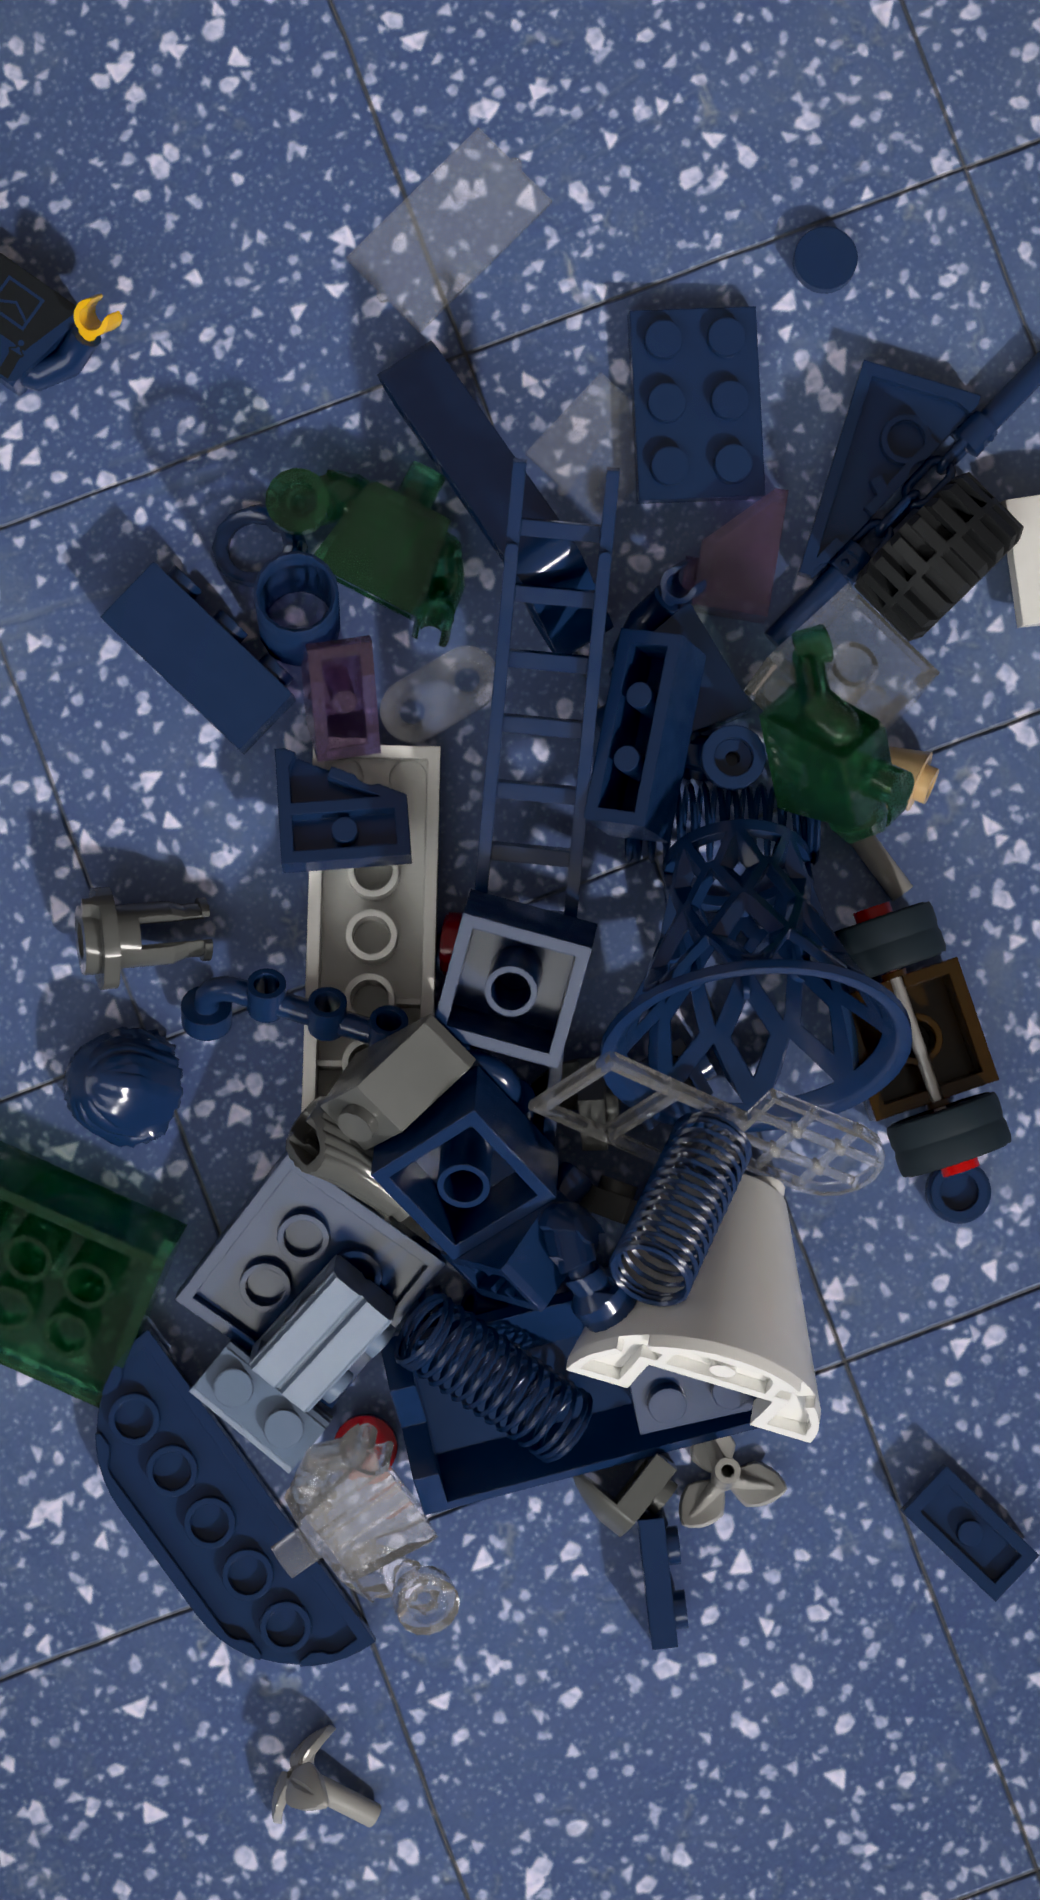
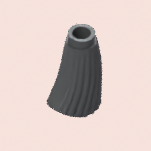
(328, 1154)

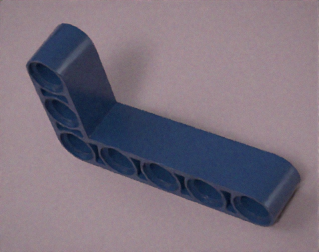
(480, 474)

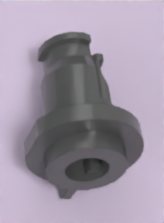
(111, 935)

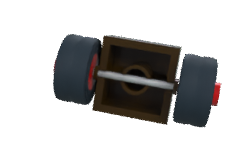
(946, 1047)

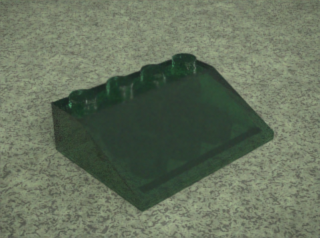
(75, 1273)

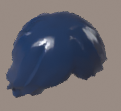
(124, 1086)

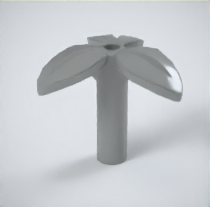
(751, 1483)
(309, 1790)

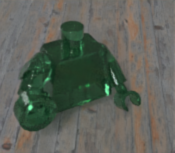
(385, 539)
(827, 753)

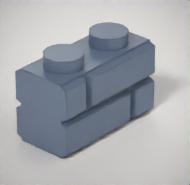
(324, 1335)
(258, 1408)

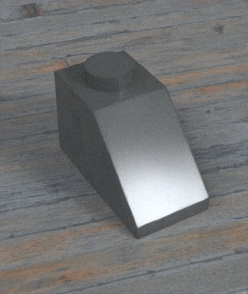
(395, 1081)

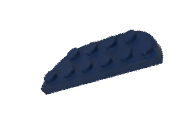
(213, 1518)

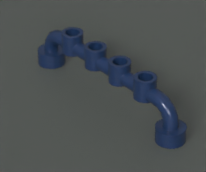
(208, 1016)

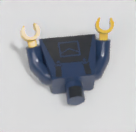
(43, 332)

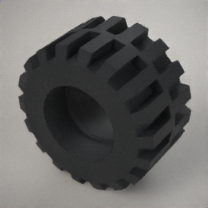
(938, 556)

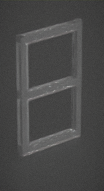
(613, 1133)

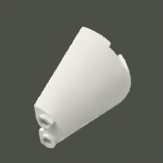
(738, 1322)

